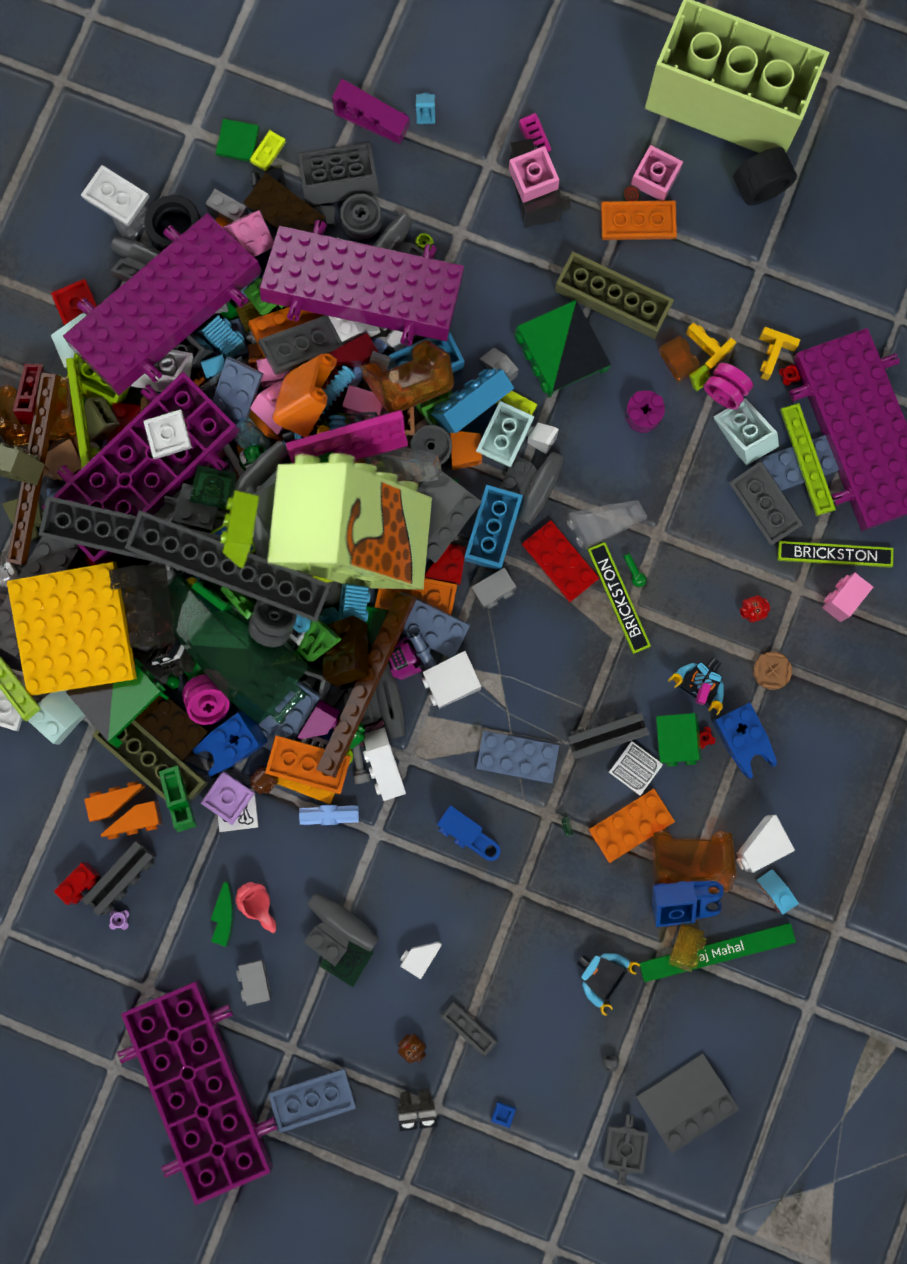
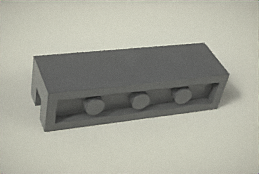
(608, 735)
(119, 878)

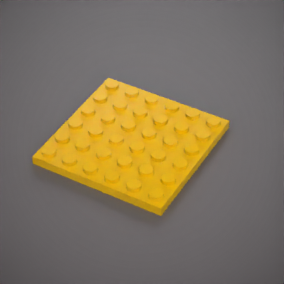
(71, 630)

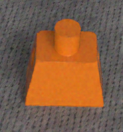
(464, 450)

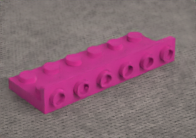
(357, 440)

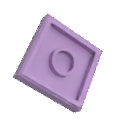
(227, 797)

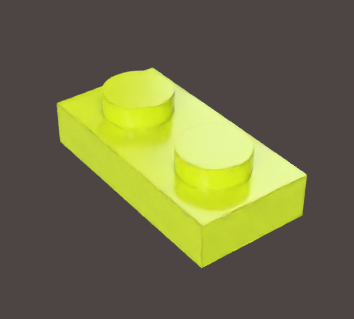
(267, 150)
(519, 402)

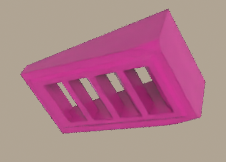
(534, 124)

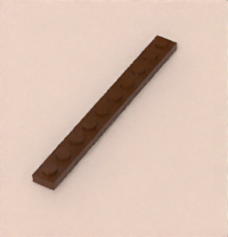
(37, 446)
(365, 687)

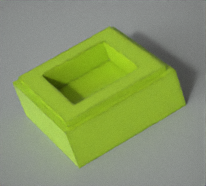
(700, 377)

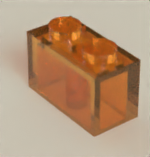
(679, 358)

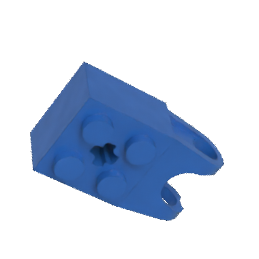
(232, 742)
(746, 744)
(466, 833)
(684, 902)

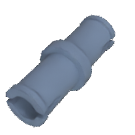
(422, 650)

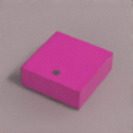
(703, 693)

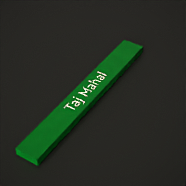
(723, 951)

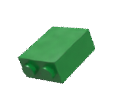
(679, 739)

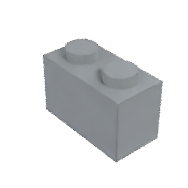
(225, 207)
(494, 588)
(254, 982)

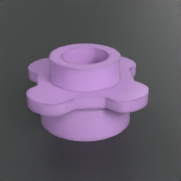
(114, 919)

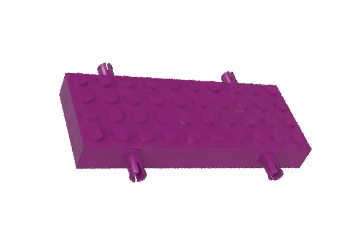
(362, 283)
(162, 304)
(861, 424)
(126, 474)
(197, 1092)

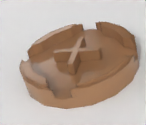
(772, 670)

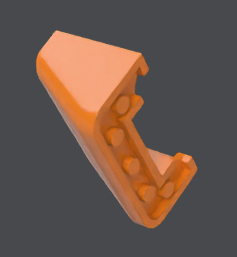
(301, 395)

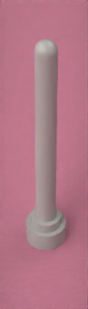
(361, 775)

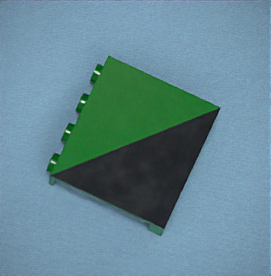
(561, 347)
(117, 704)

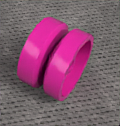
(728, 386)
(204, 700)

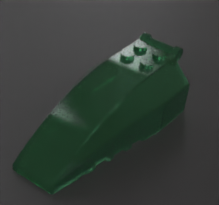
(241, 668)

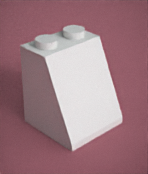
(451, 680)
(764, 845)

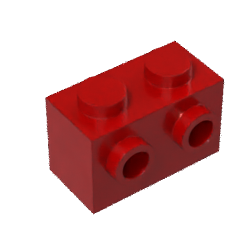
(77, 883)

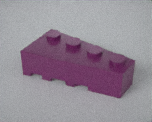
(369, 112)

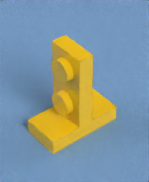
(777, 341)
(709, 345)

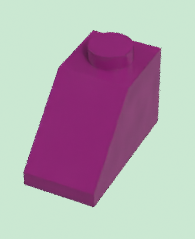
(320, 721)

